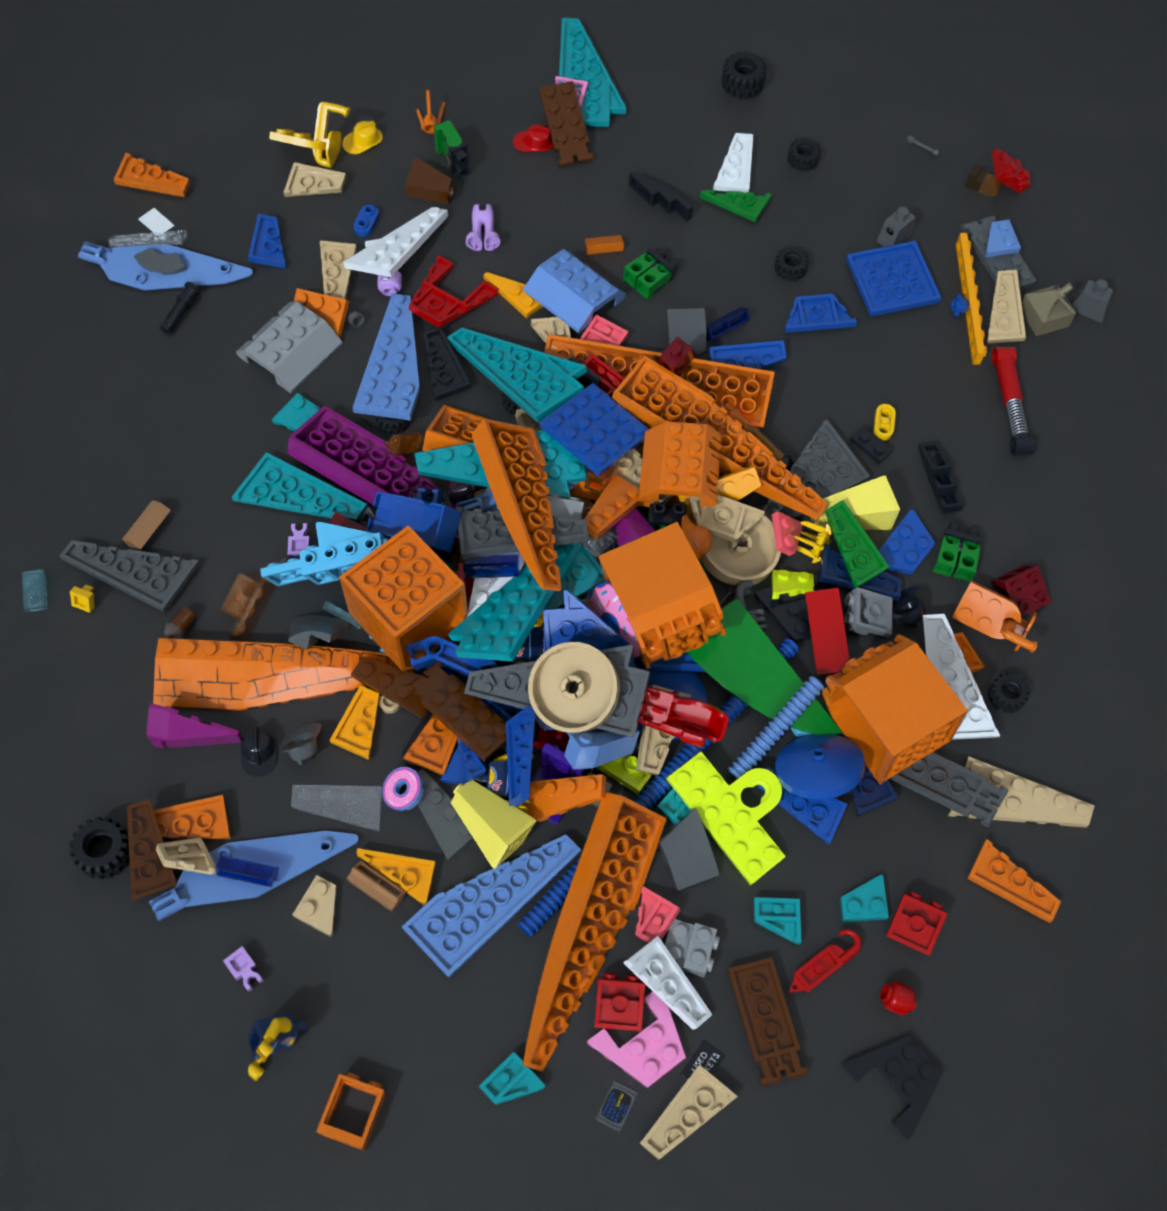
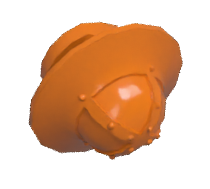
(697, 536)

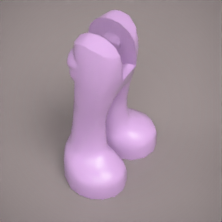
(485, 218)

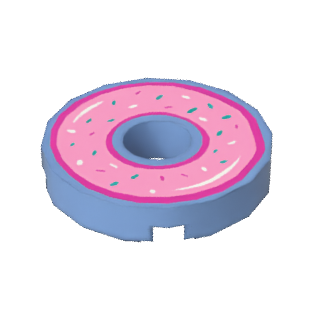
(393, 784)

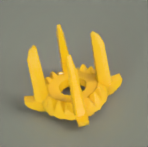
(821, 539)

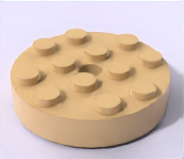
(750, 562)
(596, 692)

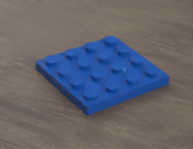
(893, 278)
(595, 429)

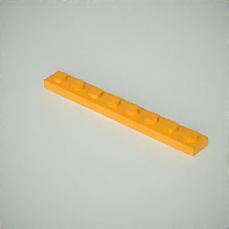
(969, 292)

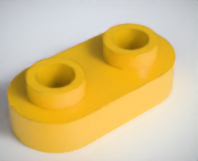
(886, 423)

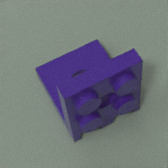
(555, 767)

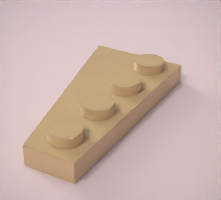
(1006, 312)
(654, 745)
(690, 1109)

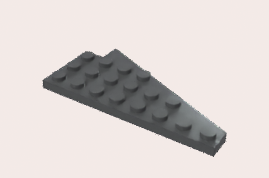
(510, 687)

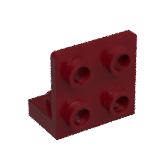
(1025, 588)

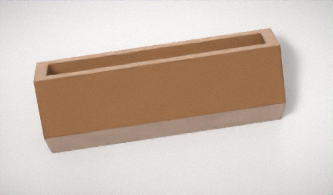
(146, 525)
(376, 886)

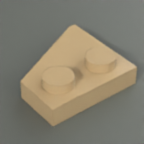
(186, 855)
(318, 906)

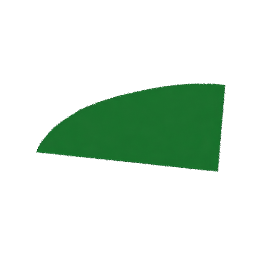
(756, 671)

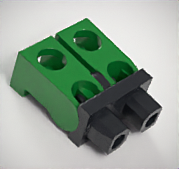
(451, 145)
(650, 272)
(663, 514)
(960, 545)

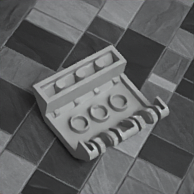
(292, 345)

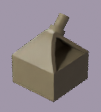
(1048, 309)

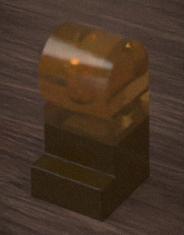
(983, 182)

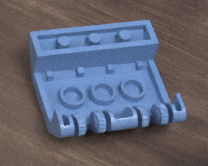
(571, 289)

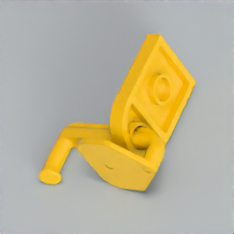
(319, 142)

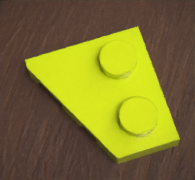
(791, 583)

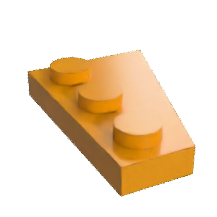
(358, 723)

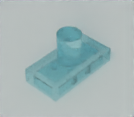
(34, 590)
(341, 614)

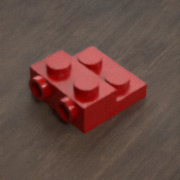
(1010, 171)
(917, 922)
(619, 1002)

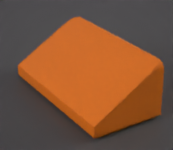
(604, 244)

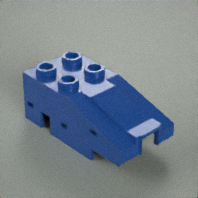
(430, 521)

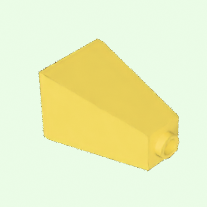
(869, 502)
(491, 821)

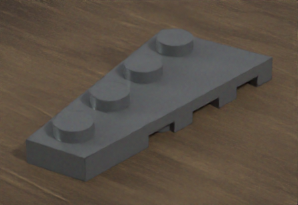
(442, 818)

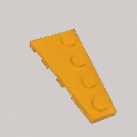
(732, 486)

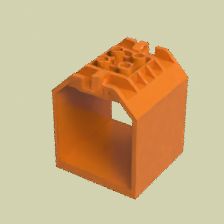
(664, 594)
(404, 596)
(893, 706)

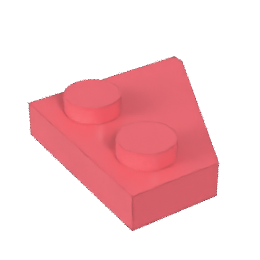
(605, 332)
(784, 529)
(654, 916)

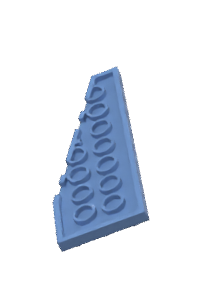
(392, 375)
(471, 913)

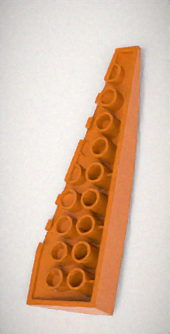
(518, 484)

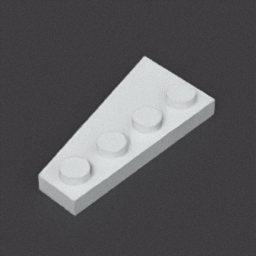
(736, 166)

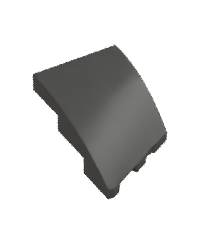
(689, 326)
(308, 628)
(689, 852)

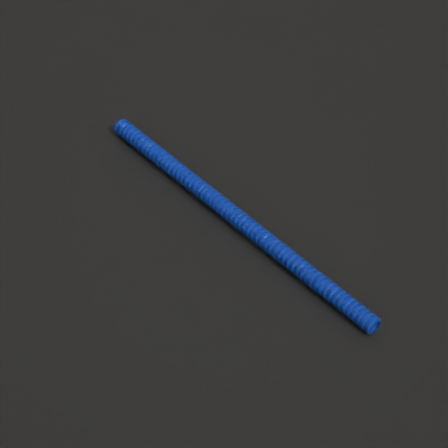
(647, 798)

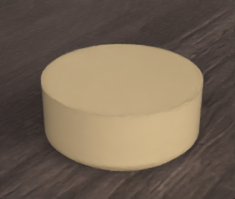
(388, 706)

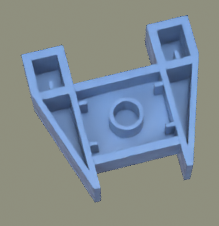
(595, 747)

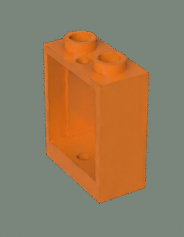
(342, 1136)

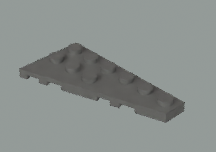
(487, 534)

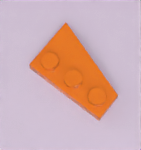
(329, 308)

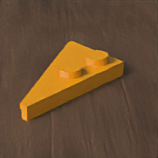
(514, 294)
(408, 873)

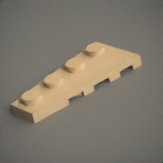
(335, 275)

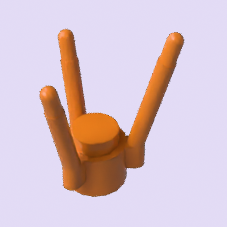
(430, 120)

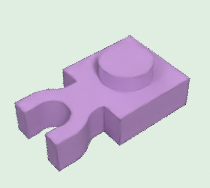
(299, 541)
(241, 966)

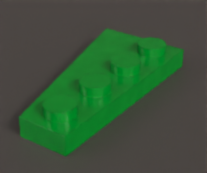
(856, 547)

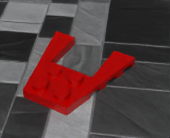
(441, 307)

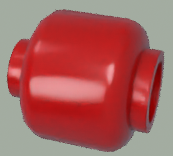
(898, 998)

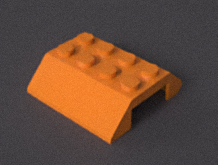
(680, 462)

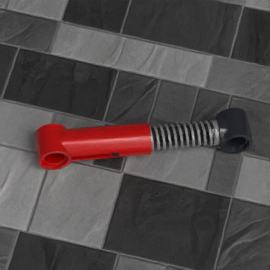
(1005, 361)

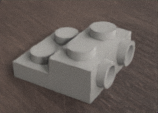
(868, 612)
(692, 946)

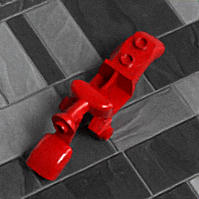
(683, 717)

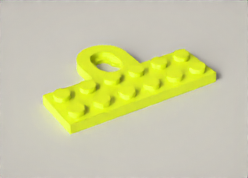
(727, 818)

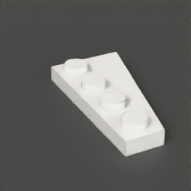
(666, 979)

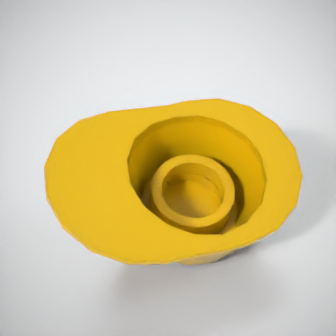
(362, 138)

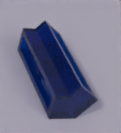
(724, 321)
(492, 567)
(246, 871)

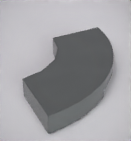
(160, 263)

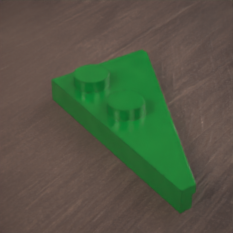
(739, 203)

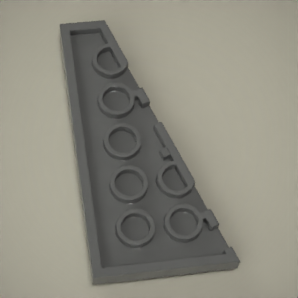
(135, 572)

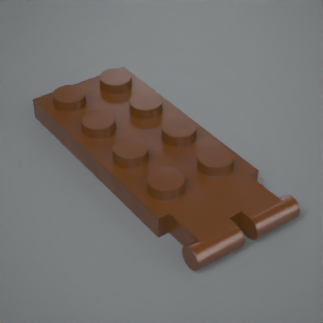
(565, 123)
(461, 713)
(766, 1020)

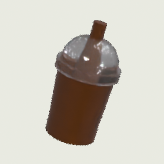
(179, 624)

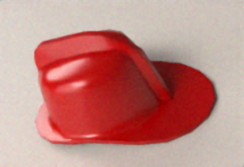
(534, 139)

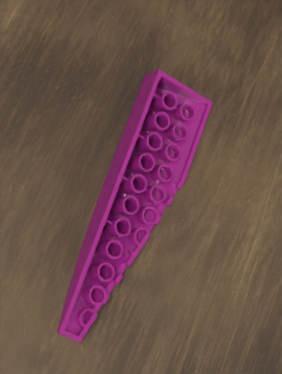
(355, 458)

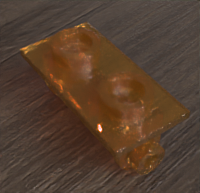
(405, 443)

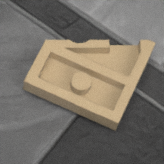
(550, 326)

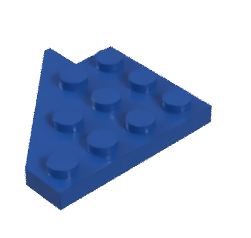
(579, 624)

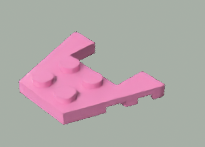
(651, 1051)

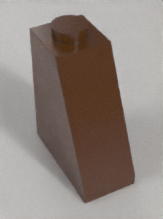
(428, 183)

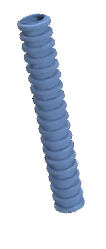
(776, 727)

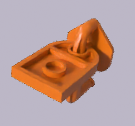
(987, 609)

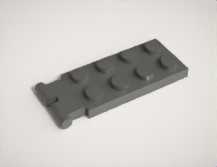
(979, 235)
(953, 787)

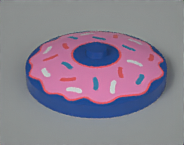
(608, 607)

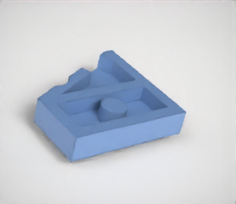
(1001, 239)

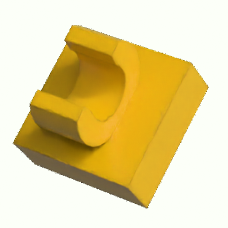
(83, 598)

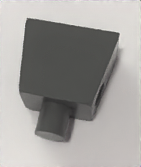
(900, 224)
(1093, 300)

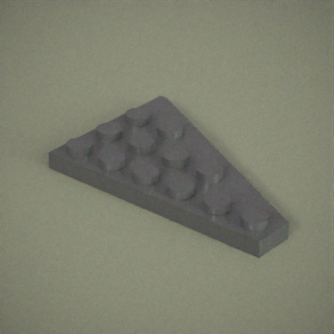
(825, 467)

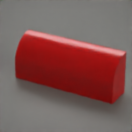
(827, 631)

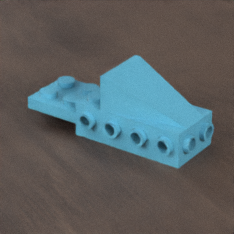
(337, 552)

